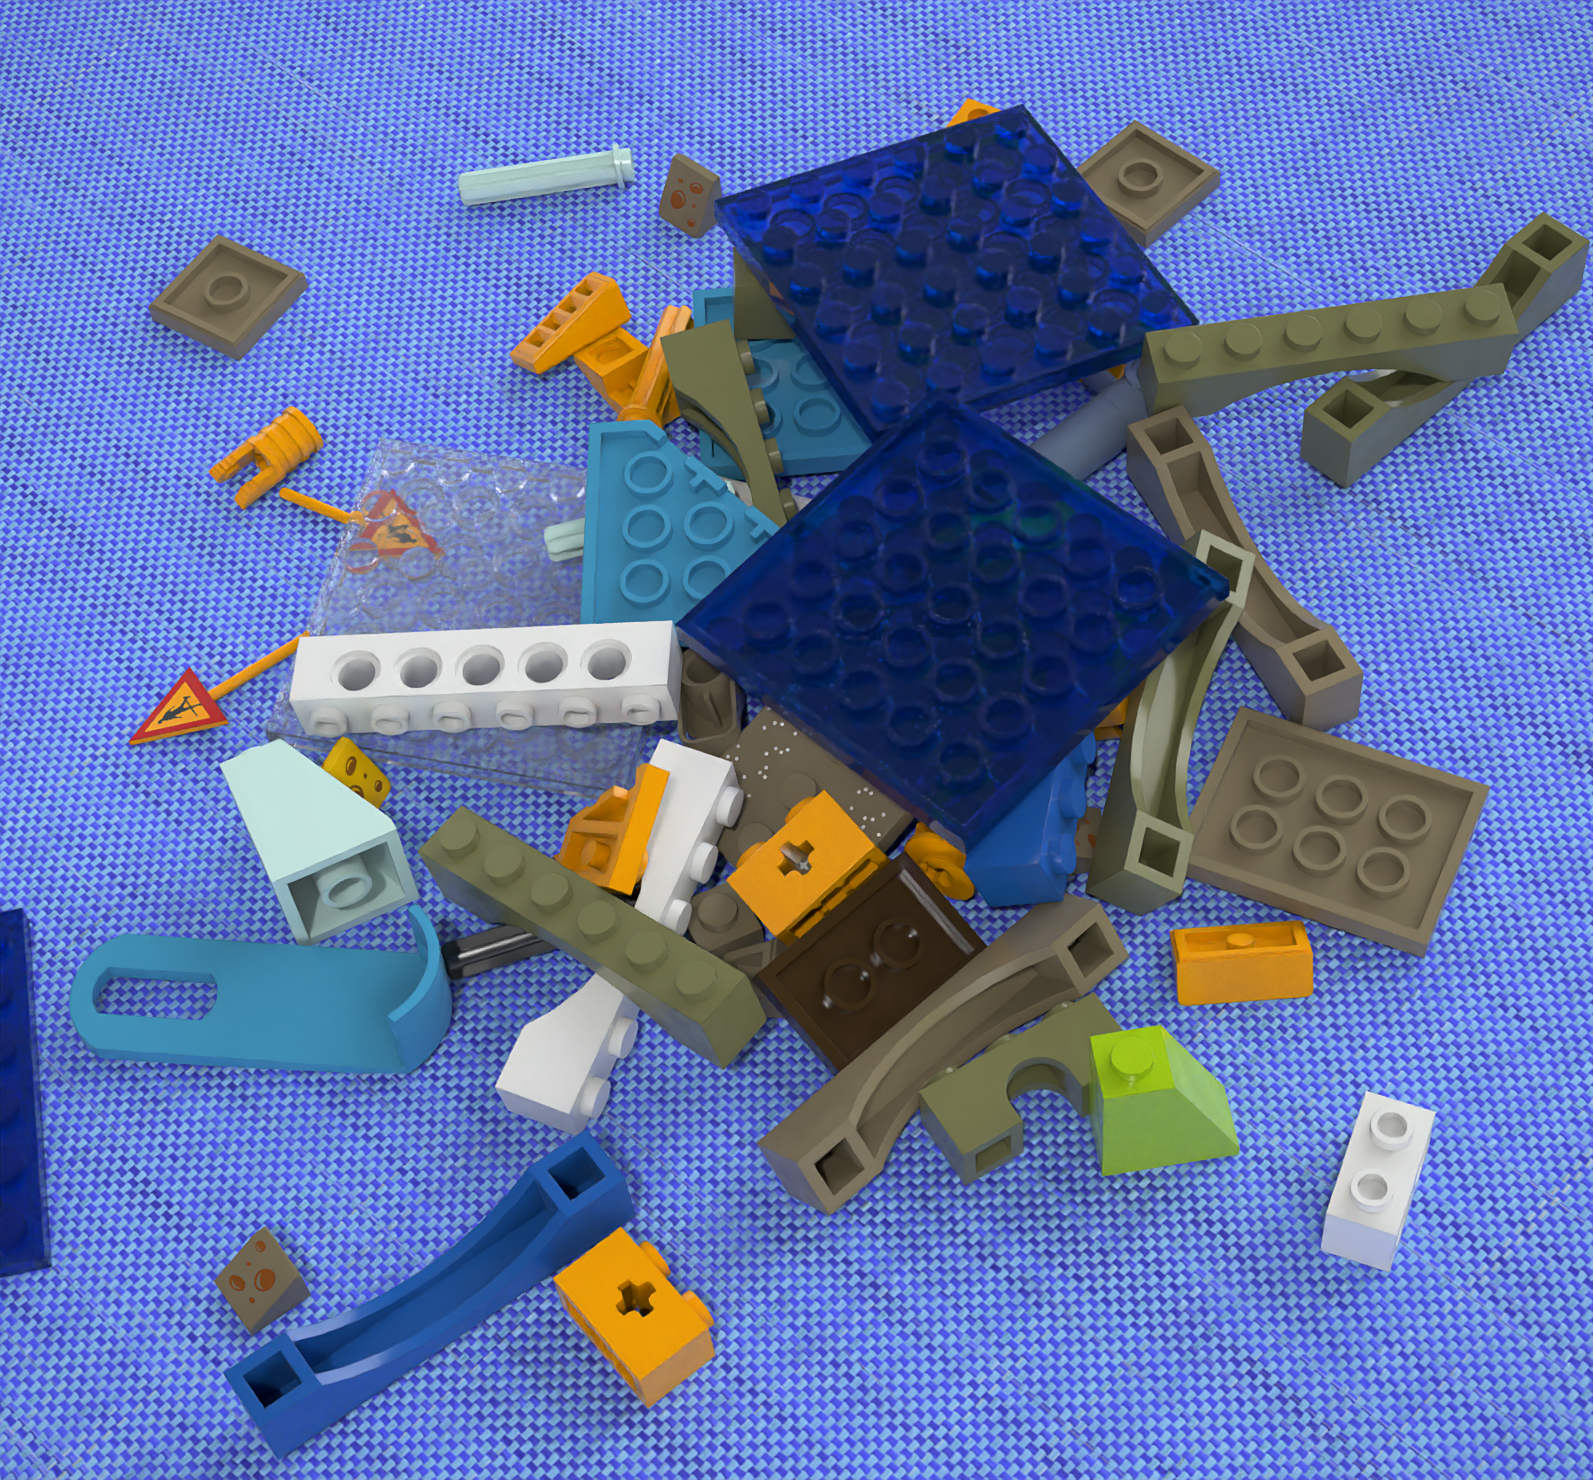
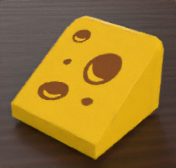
(357, 772)

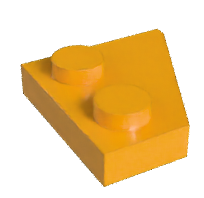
(612, 836)

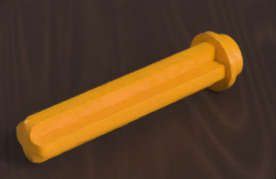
(654, 379)

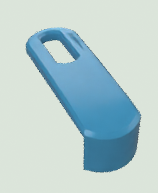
(275, 1003)

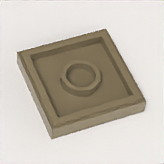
(1147, 181)
(228, 297)

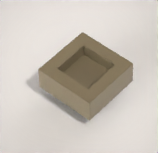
(722, 921)

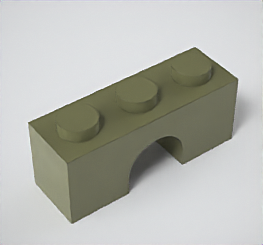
(971, 1106)

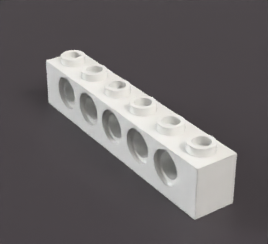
(442, 678)

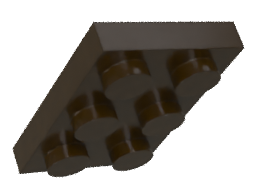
(869, 963)

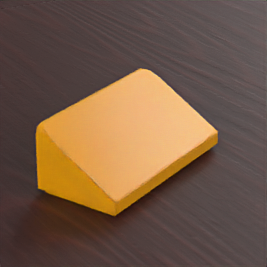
(1241, 963)

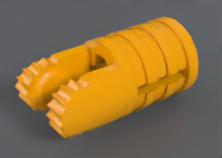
(274, 451)

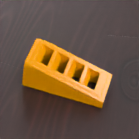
(577, 321)

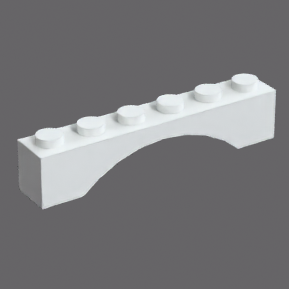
(567, 1055)

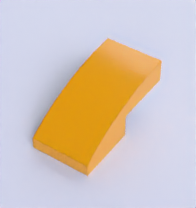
(614, 368)

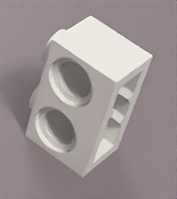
(1377, 1181)

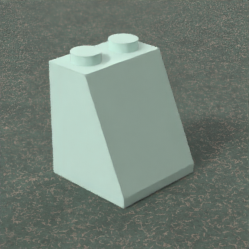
(318, 841)

